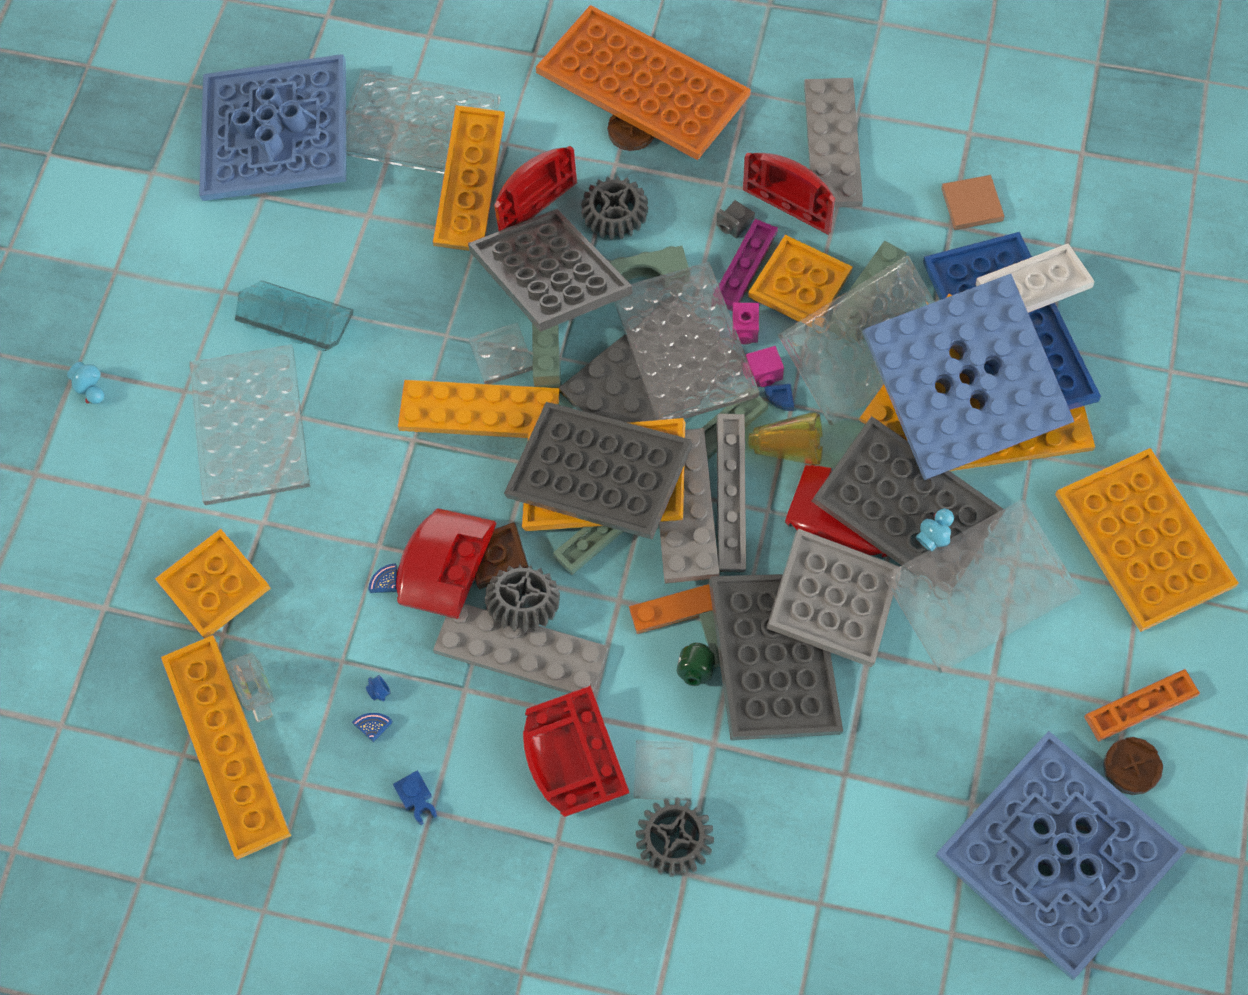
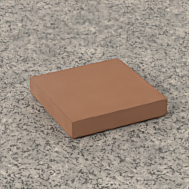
(972, 202)

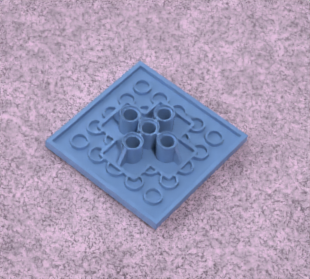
(273, 128)
(984, 328)
(1066, 912)

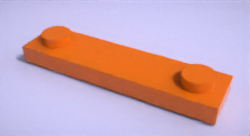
(671, 609)
(1141, 705)

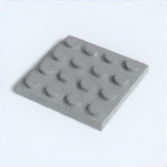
(833, 598)

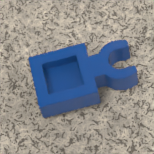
(413, 794)

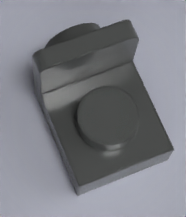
(734, 219)

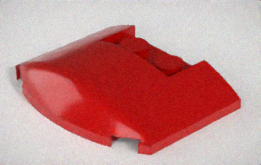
(535, 186)
(789, 188)
(812, 519)
(442, 562)
(572, 753)

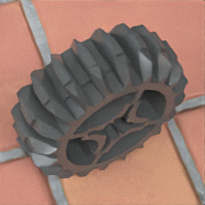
(615, 216)
(535, 607)
(687, 843)

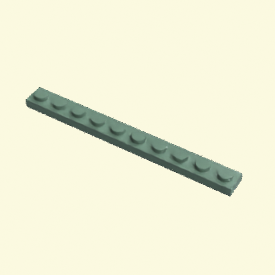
(592, 540)

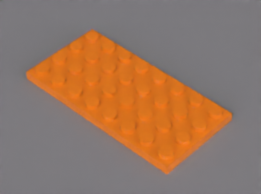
(643, 82)

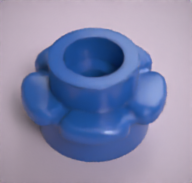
(377, 688)

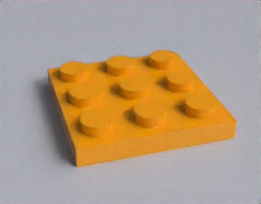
(799, 279)
(212, 583)

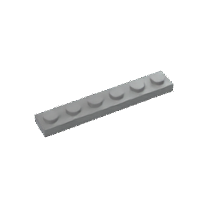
(731, 493)

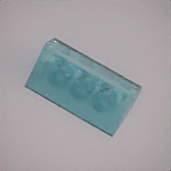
(292, 315)

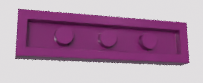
(746, 262)

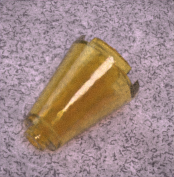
(790, 439)

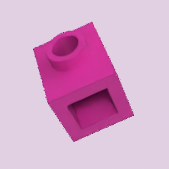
(746, 321)
(766, 366)

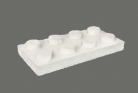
(1046, 277)

